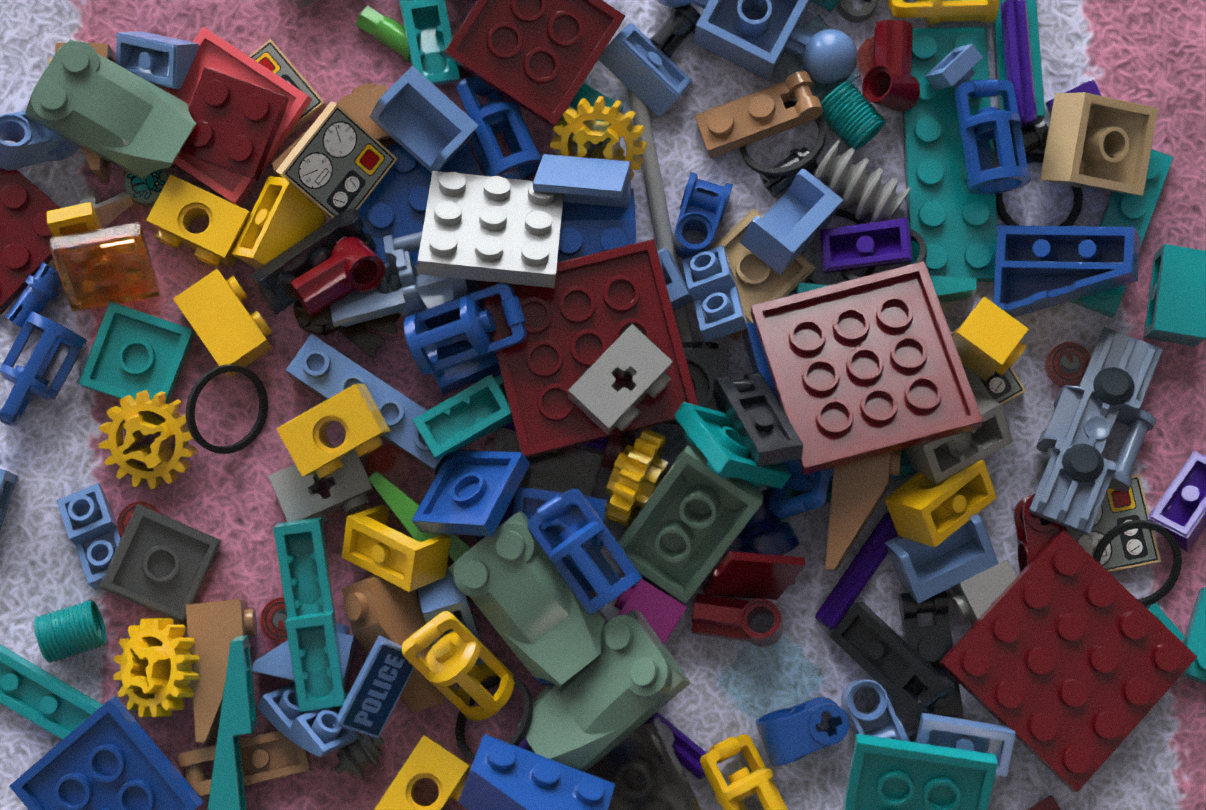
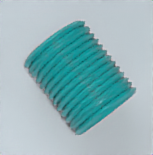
(851, 115)
(70, 631)

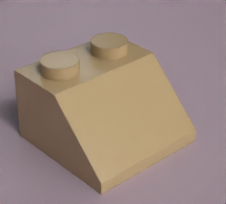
(1099, 143)

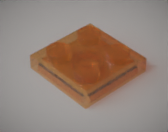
(105, 266)

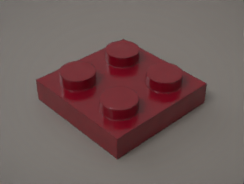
(233, 123)

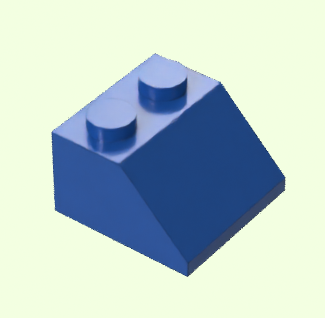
(595, 229)

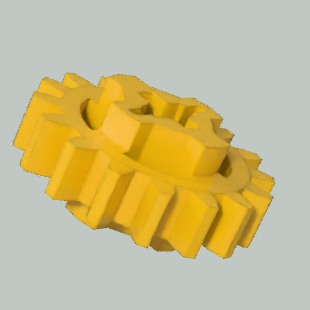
(589, 131)
(138, 422)
(636, 476)
(156, 667)

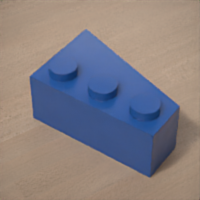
(1061, 264)
(521, 780)

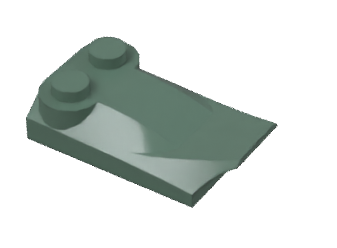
(110, 110)
(688, 524)
(529, 602)
(607, 696)

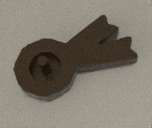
(368, 342)

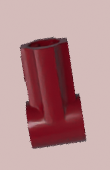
(890, 78)
(339, 276)
(732, 618)

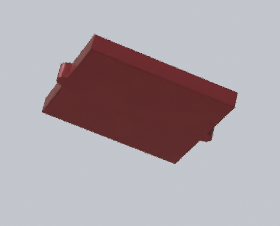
(753, 575)

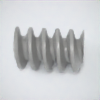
(859, 186)

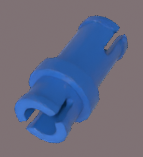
(38, 293)

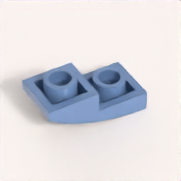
(714, 293)
(91, 529)
(311, 730)

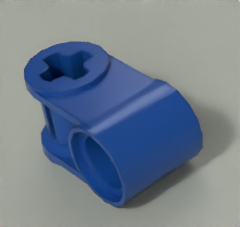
(701, 210)
(795, 731)

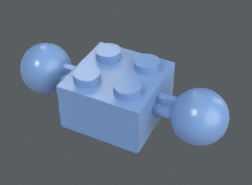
(760, 32)

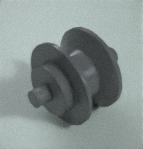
(359, 755)

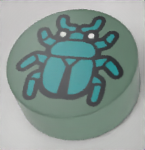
(145, 192)

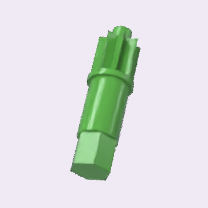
(384, 30)

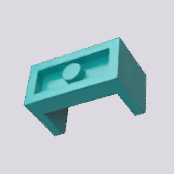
(1177, 296)

